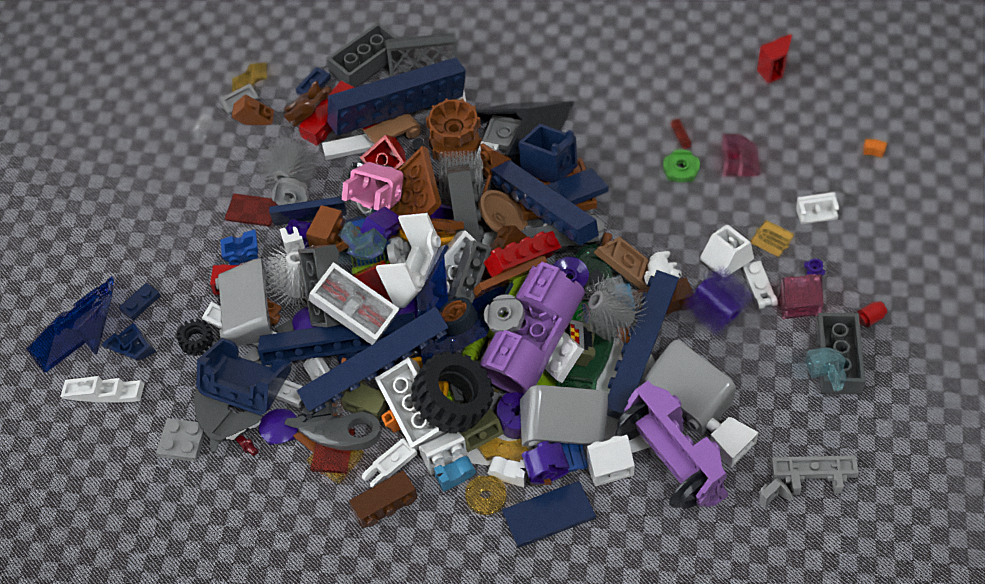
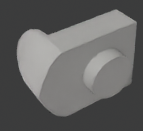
(771, 491)

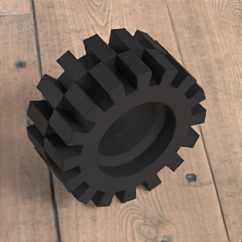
(193, 328)

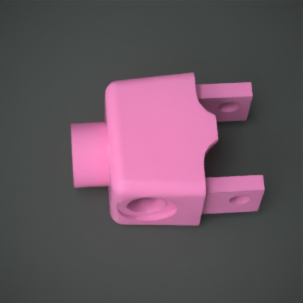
(374, 190)

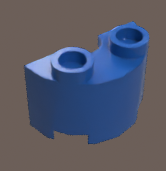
(240, 249)

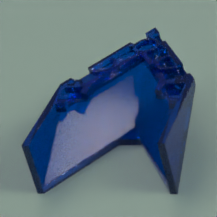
(436, 295)
(74, 328)

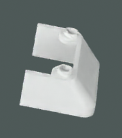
(406, 279)

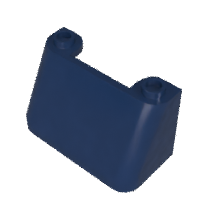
(238, 380)

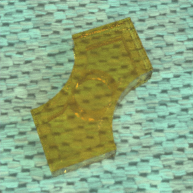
(254, 74)
(506, 449)

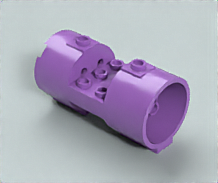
(520, 357)

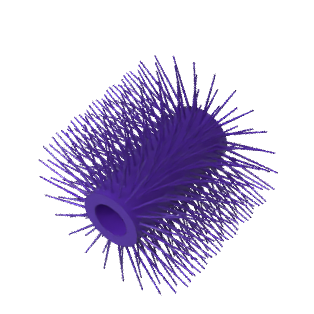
(718, 301)

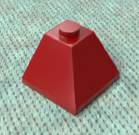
(385, 152)

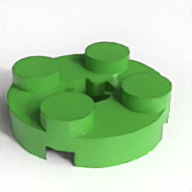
(677, 174)

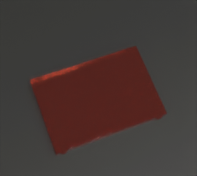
(250, 210)
(330, 459)

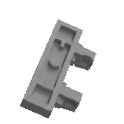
(798, 469)

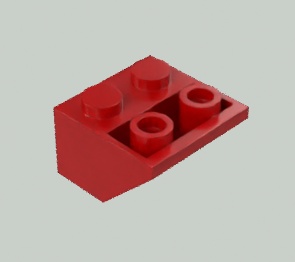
(774, 58)

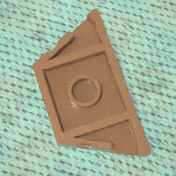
(625, 260)

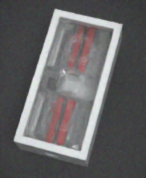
(353, 304)

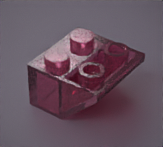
(739, 156)
(801, 296)

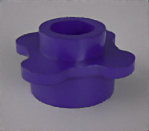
(814, 263)

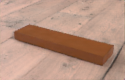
(507, 276)

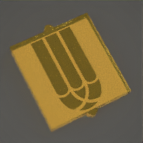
(772, 238)

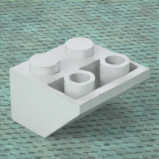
(727, 249)
(443, 450)
(610, 460)

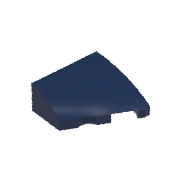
(130, 343)

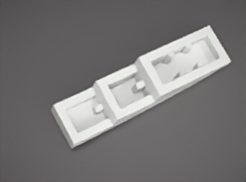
(98, 390)

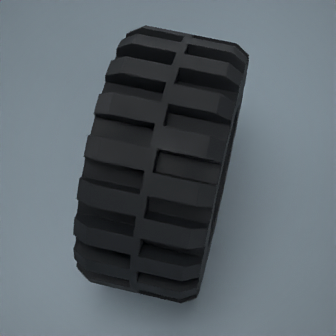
(437, 407)

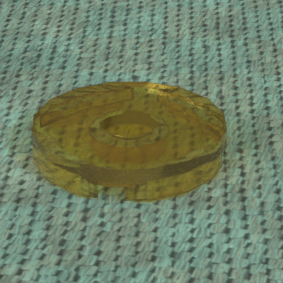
(489, 505)

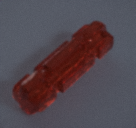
(681, 133)

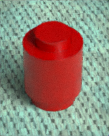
(872, 313)

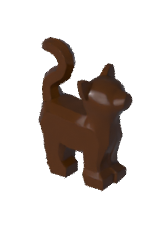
(305, 104)

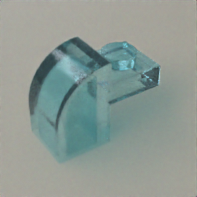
(363, 245)
(827, 362)

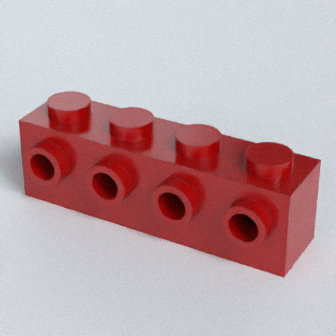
(517, 254)

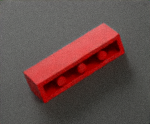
(316, 126)

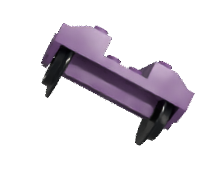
(659, 421)

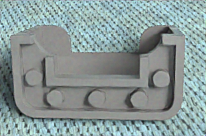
(244, 303)
(695, 381)
(563, 415)

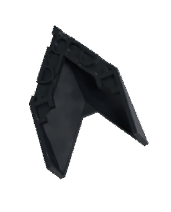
(532, 114)

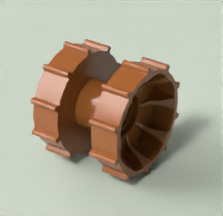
(453, 128)

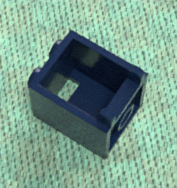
(548, 153)

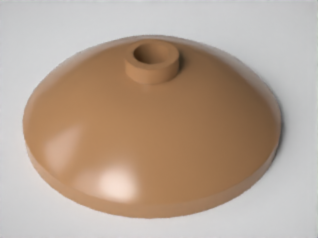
(500, 210)

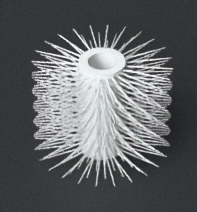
(292, 276)

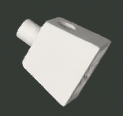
(732, 438)

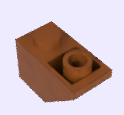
(252, 112)
(491, 159)

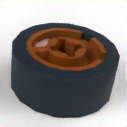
(459, 315)

